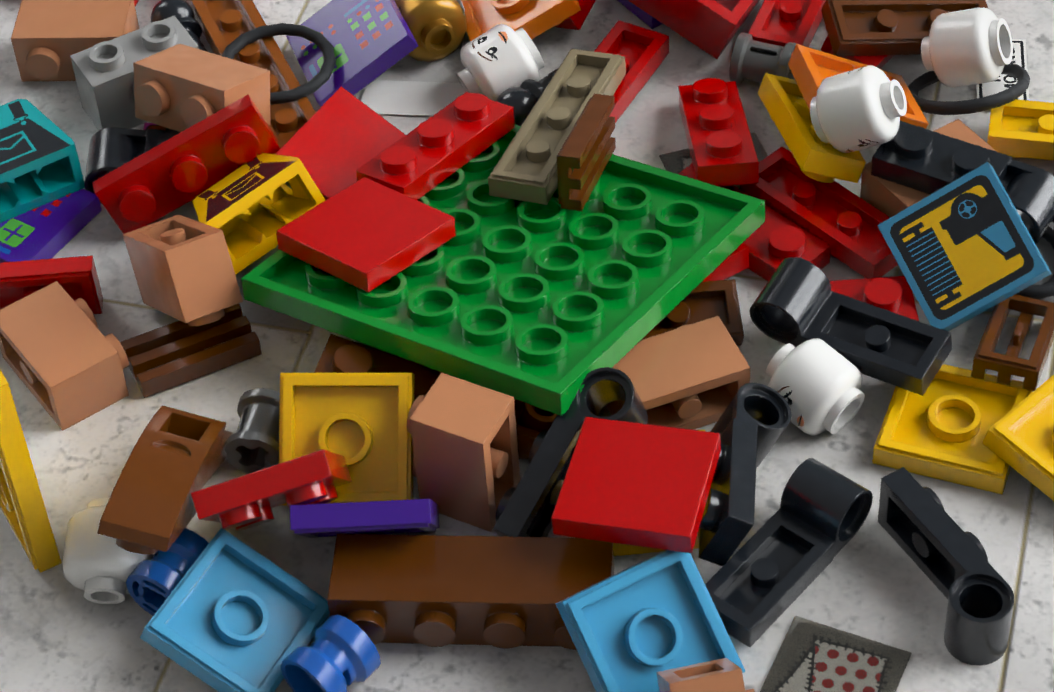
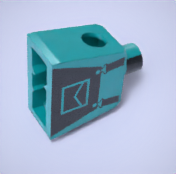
(35, 160)

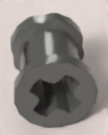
(754, 58)
(257, 435)

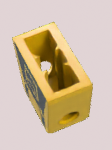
(257, 203)

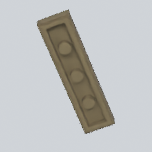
(530, 162)

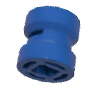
(156, 578)
(334, 660)

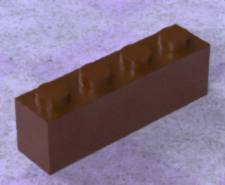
(463, 587)

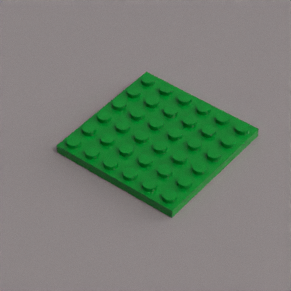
(529, 288)

